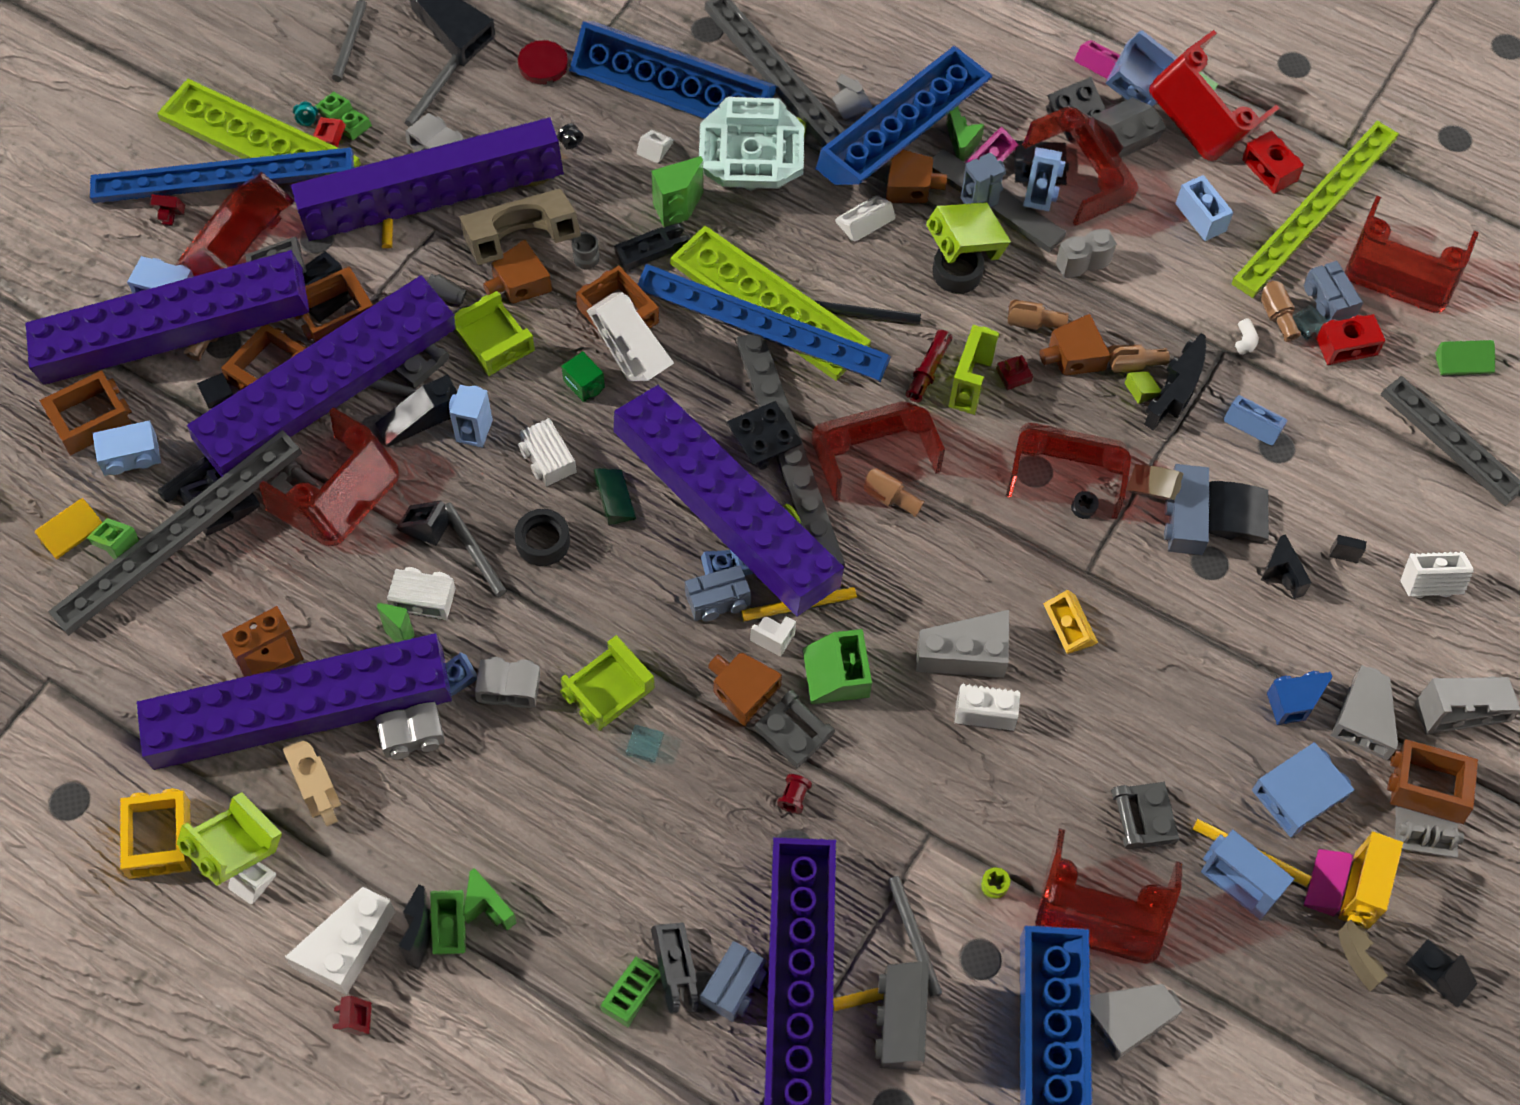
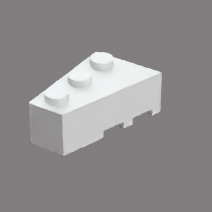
(629, 338)
(343, 941)

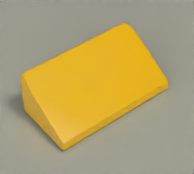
(68, 528)
(1070, 622)

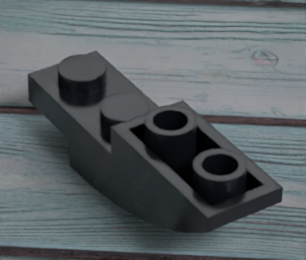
(1180, 383)

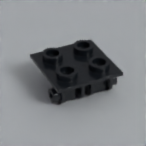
(1079, 95)
(1025, 157)
(764, 434)

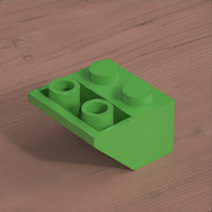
(838, 667)

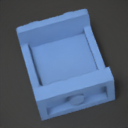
(1138, 66)
(1302, 789)

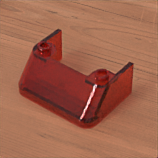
(1113, 178)
(236, 225)
(1403, 271)
(837, 436)
(1077, 447)
(347, 496)
(1114, 923)

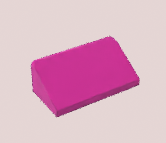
(1096, 58)
(999, 144)
(1328, 881)

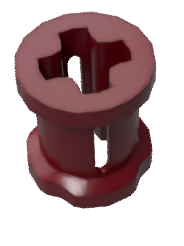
(794, 793)

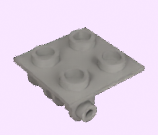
(1427, 833)

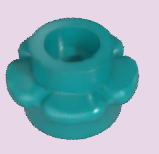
(305, 119)

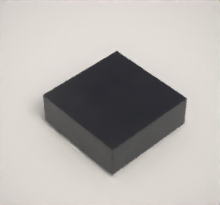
(215, 390)
(1347, 549)

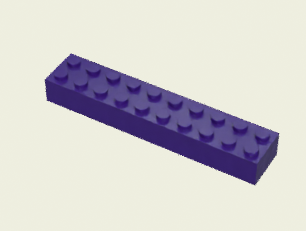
(428, 179)
(166, 317)
(323, 375)
(728, 500)
(291, 701)
(801, 973)

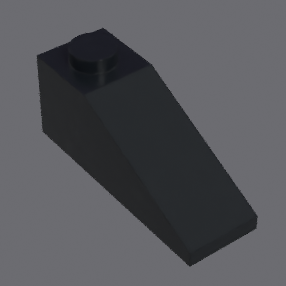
(418, 412)

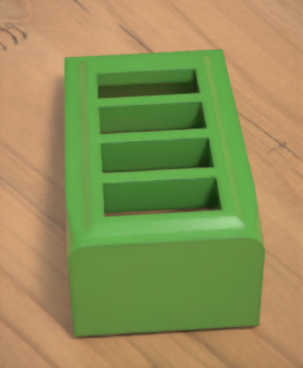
(618, 1013)

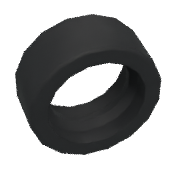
(958, 284)
(539, 518)

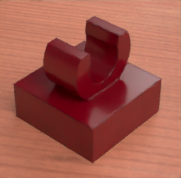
(167, 207)
(1014, 372)
(354, 1015)

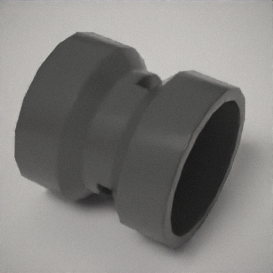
(585, 250)

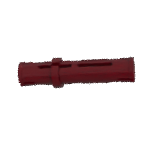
(925, 373)

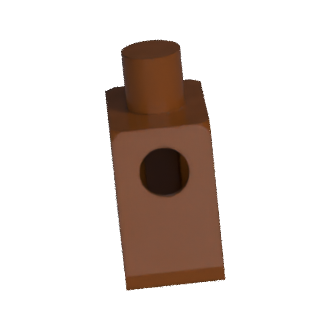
(912, 178)
(519, 275)
(1077, 348)
(744, 684)

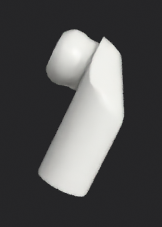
(1249, 339)

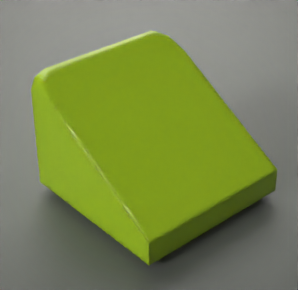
(1142, 386)

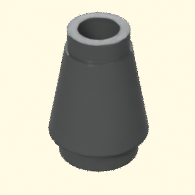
(447, 289)

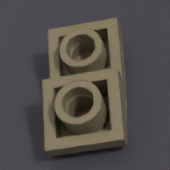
(1155, 481)
(1355, 943)

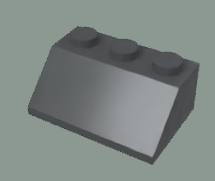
(903, 1016)

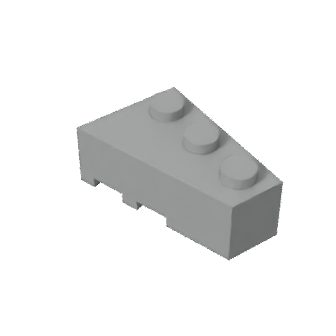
(966, 647)
(1466, 703)

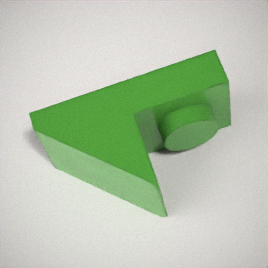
(963, 137)
(113, 537)
(482, 896)
(448, 922)

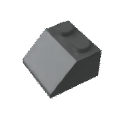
(1131, 126)

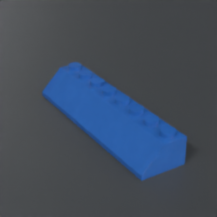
(660, 71)
(901, 118)
(1055, 1017)

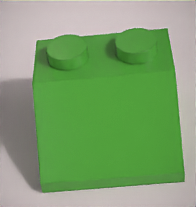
(677, 190)

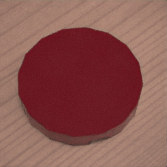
(542, 62)

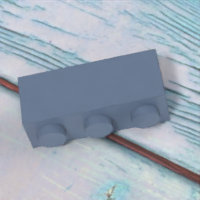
(1189, 512)

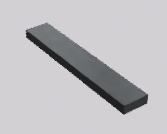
(1009, 208)
(1452, 440)

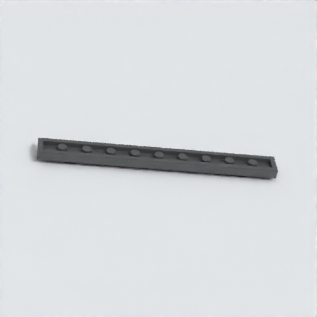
(774, 70)
(794, 462)
(174, 533)

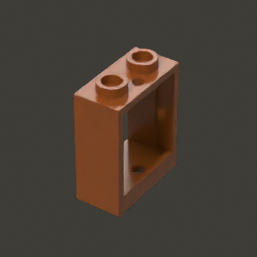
(610, 282)
(326, 289)
(234, 367)
(76, 393)
(269, 637)
(1428, 801)

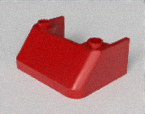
(1198, 108)

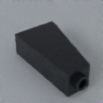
(456, 26)

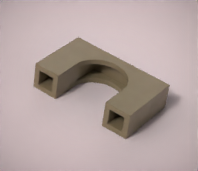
(544, 211)

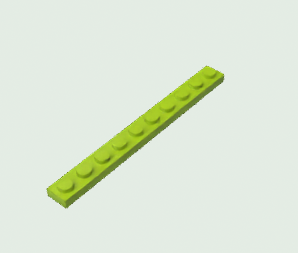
(1314, 209)

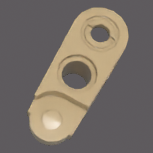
(313, 781)

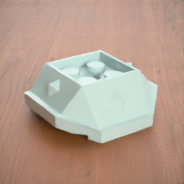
(752, 144)

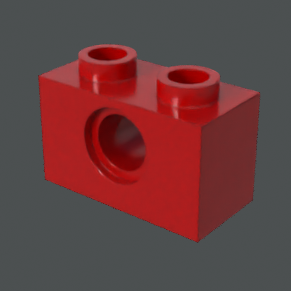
(1272, 161)
(1350, 339)

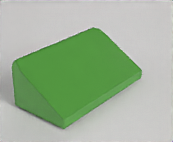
(1466, 357)
(396, 622)

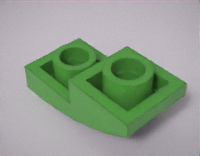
(338, 107)

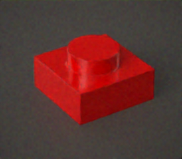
(330, 130)

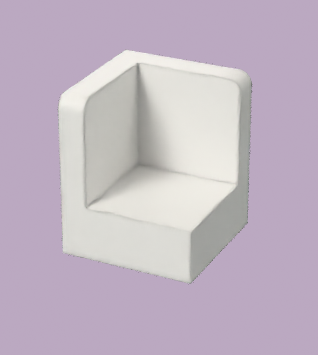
(773, 635)

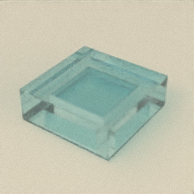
(1309, 321)
(645, 743)

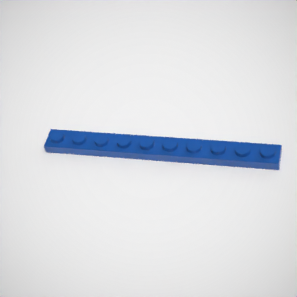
(217, 175)
(764, 323)

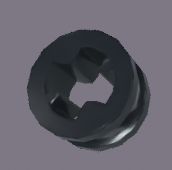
(570, 136)
(1082, 511)

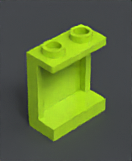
(967, 229)
(492, 334)
(967, 385)
(608, 685)
(230, 840)

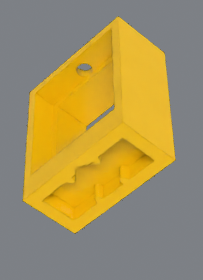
(152, 863)
(1371, 880)

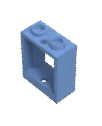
(1245, 873)

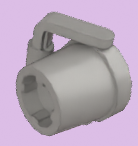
(851, 98)

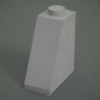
(1368, 714)
(1132, 1016)

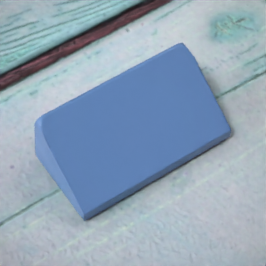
(1255, 420)

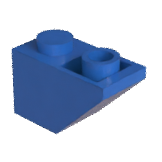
(1296, 697)

